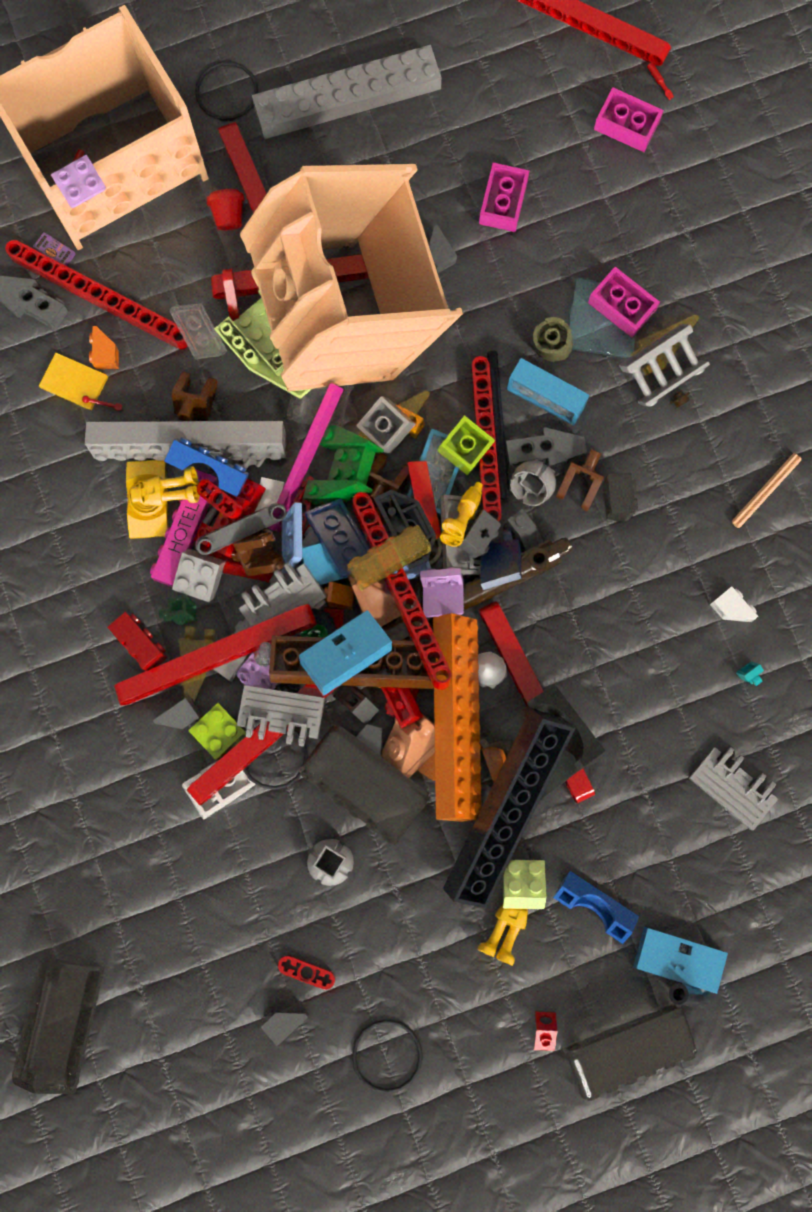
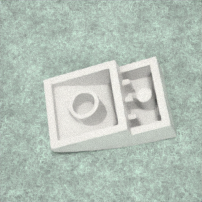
(224, 796)

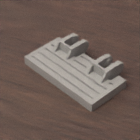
(455, 556)
(283, 595)
(280, 710)
(732, 789)

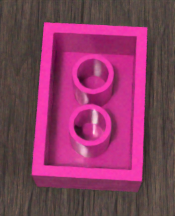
(628, 119)
(504, 197)
(623, 302)

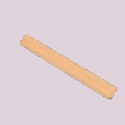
(766, 490)

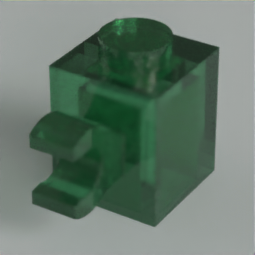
(180, 610)

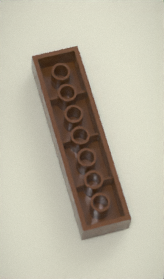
(397, 668)

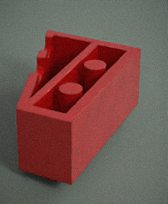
(137, 641)

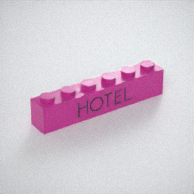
(180, 535)

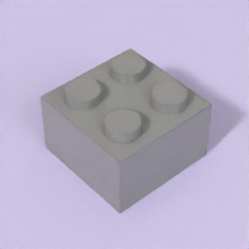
(385, 424)
(198, 575)

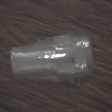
(262, 655)

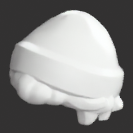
(491, 669)

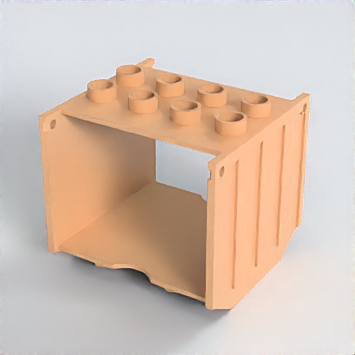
(92, 77)
(300, 289)

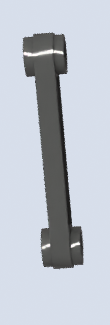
(240, 528)

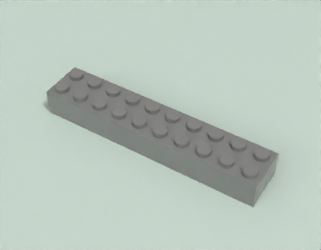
(347, 91)
(154, 439)

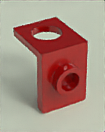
(545, 1033)

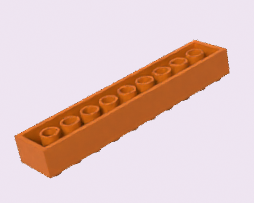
(457, 721)

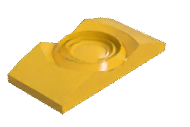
(145, 519)

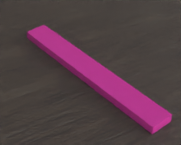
(307, 451)

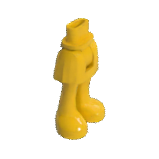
(154, 490)
(455, 528)
(506, 916)

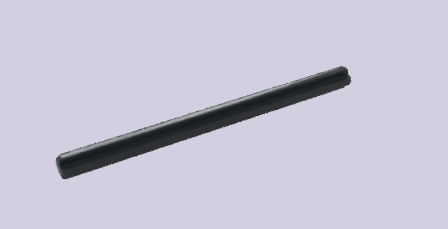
(492, 357)

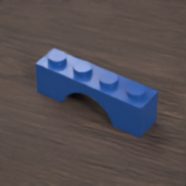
(230, 476)
(617, 919)

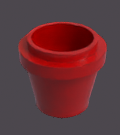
(226, 208)

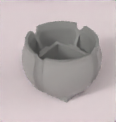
(529, 488)
(342, 871)

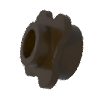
(680, 398)

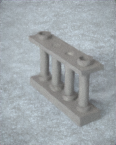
(649, 354)

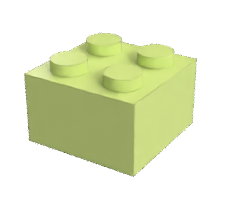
(524, 884)

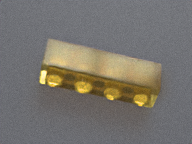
(389, 557)

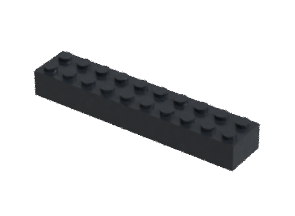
(508, 808)

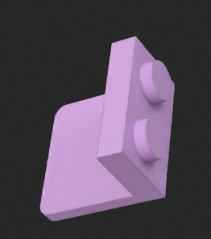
(78, 181)
(442, 591)
(254, 675)

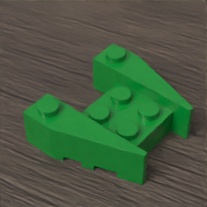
(349, 468)

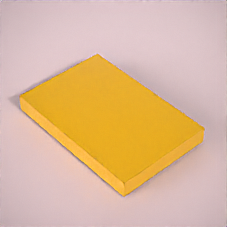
(73, 381)

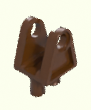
(193, 406)
(589, 468)
(382, 485)
(258, 553)

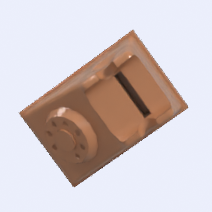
(377, 601)
(410, 746)

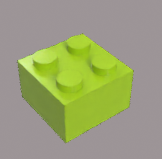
(465, 445)
(217, 732)

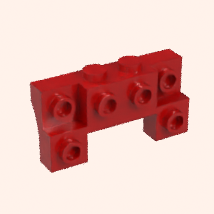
(249, 500)

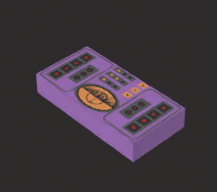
(54, 249)

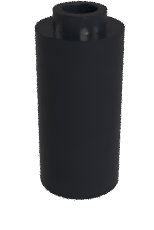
(685, 995)

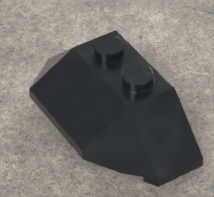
(400, 512)

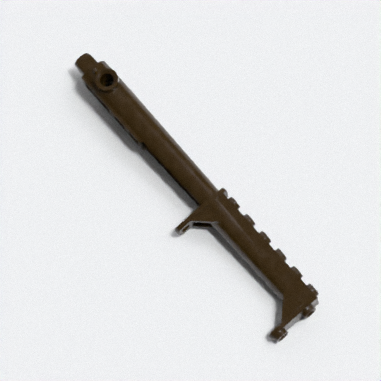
(473, 592)

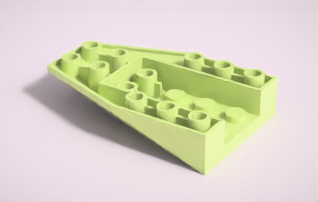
(252, 344)

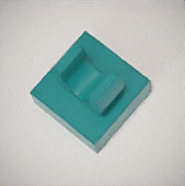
(750, 673)

